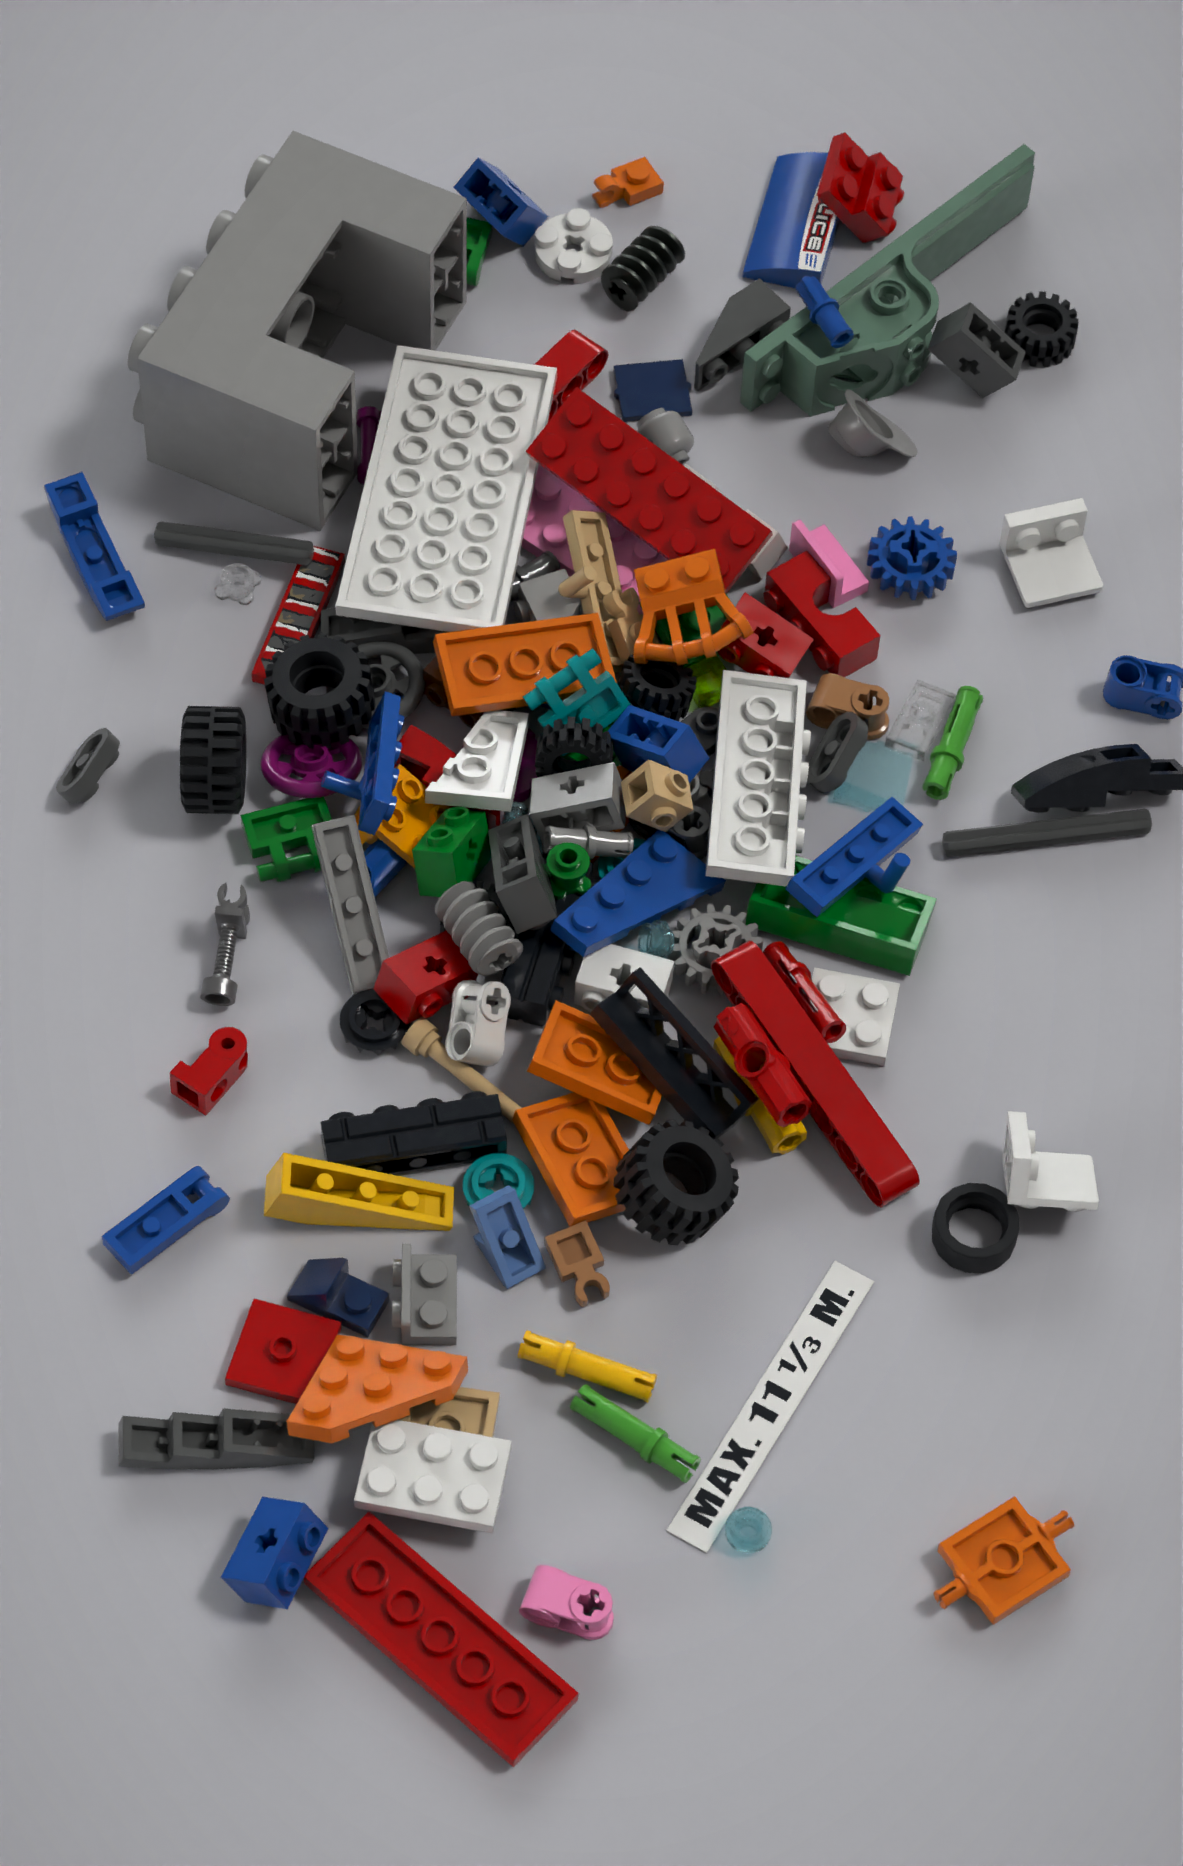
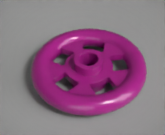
(309, 765)

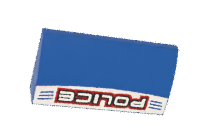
(793, 225)

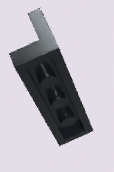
(670, 1062)

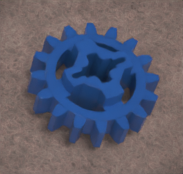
(928, 566)

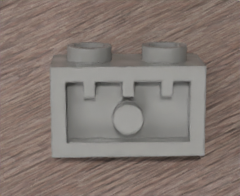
(427, 1298)

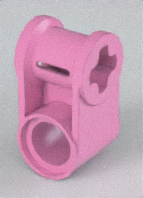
(562, 1599)

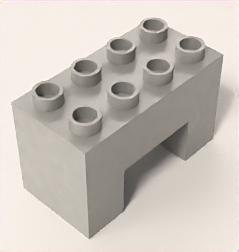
(239, 363)

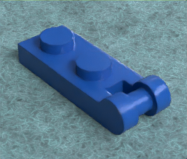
(164, 1219)

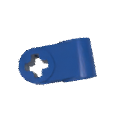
(1144, 687)

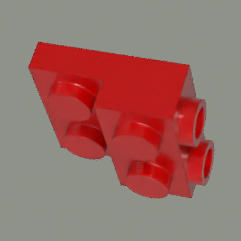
(860, 189)

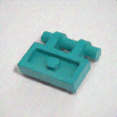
(597, 699)

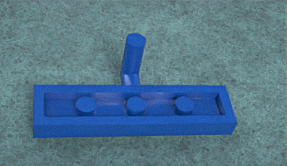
(379, 772)
(857, 857)

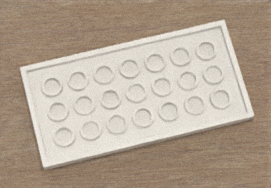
(446, 492)

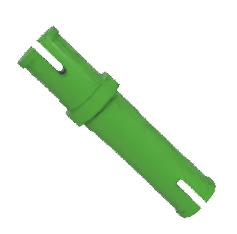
(948, 755)
(650, 1443)

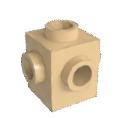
(657, 795)

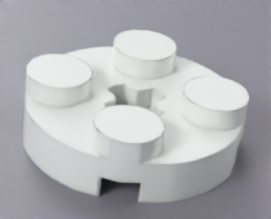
(578, 229)

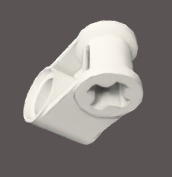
(476, 1027)

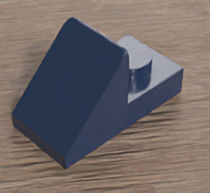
(334, 1294)

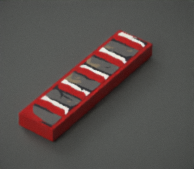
(301, 606)

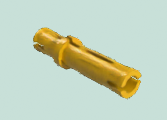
(587, 1366)

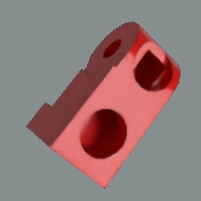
(212, 1072)

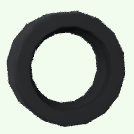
(975, 1197)

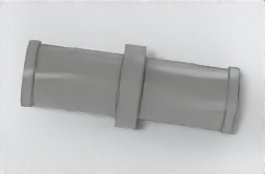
(593, 841)

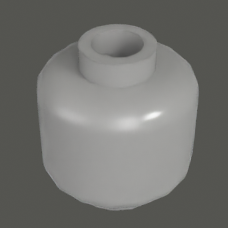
(667, 433)

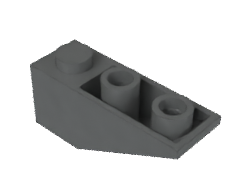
(742, 324)

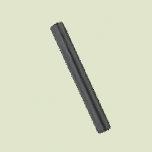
(1047, 832)

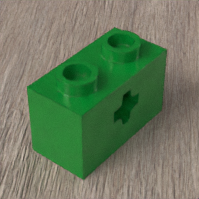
(452, 851)

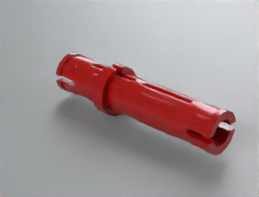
(824, 1019)

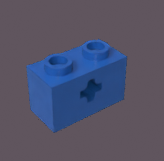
(500, 202)
(646, 736)
(274, 1552)

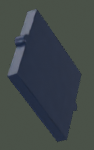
(650, 387)

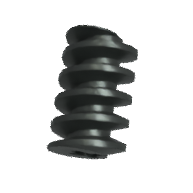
(642, 267)

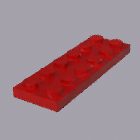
(645, 487)
(441, 1638)

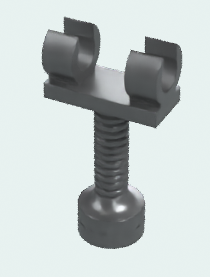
(231, 924)

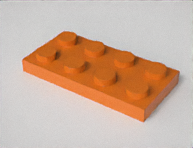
(501, 663)

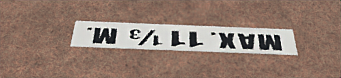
(770, 1407)

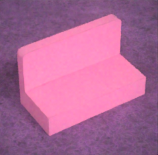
(845, 576)

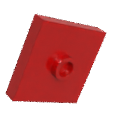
(280, 1350)

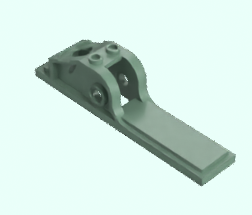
(885, 303)

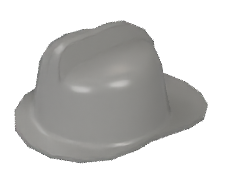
(866, 431)

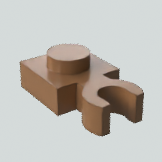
(576, 1257)

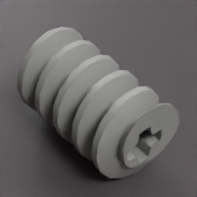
(478, 928)

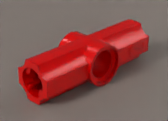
(774, 1081)

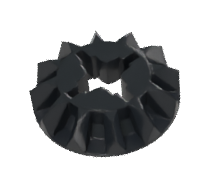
(354, 1023)

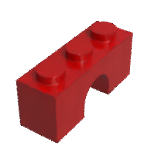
(840, 641)

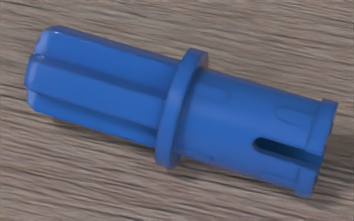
(824, 311)

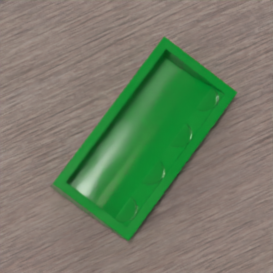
(860, 925)

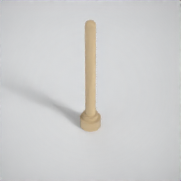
(424, 1040)

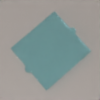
(875, 777)

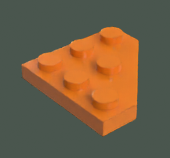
(374, 1384)

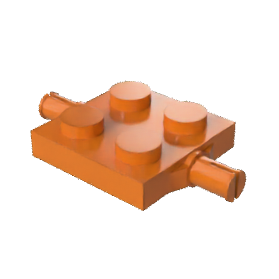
(1004, 1560)

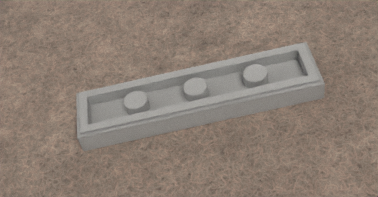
(351, 900)

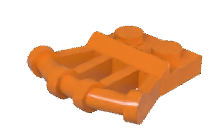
(680, 588)

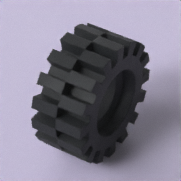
(1045, 312)
(658, 687)
(572, 738)

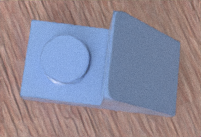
(506, 1237)

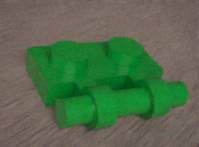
(282, 829)

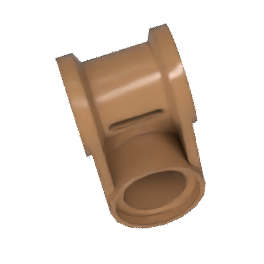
(840, 695)

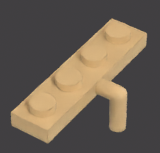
(593, 569)

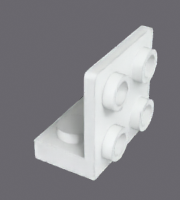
(1049, 553)
(1045, 1177)

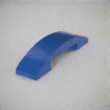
(92, 548)

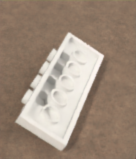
(758, 779)

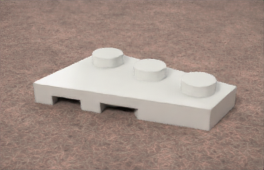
(486, 766)

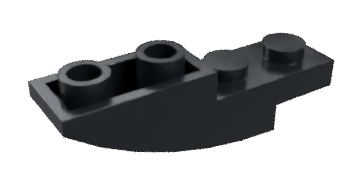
(1087, 776)

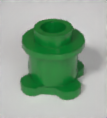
(567, 870)

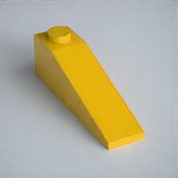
(345, 1195)

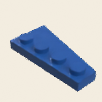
(635, 892)

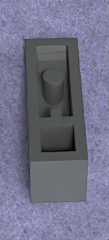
(521, 875)

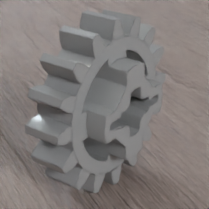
(715, 936)

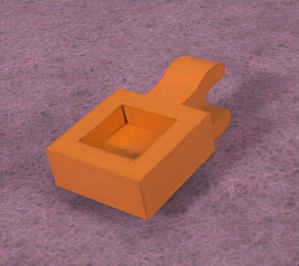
(631, 181)

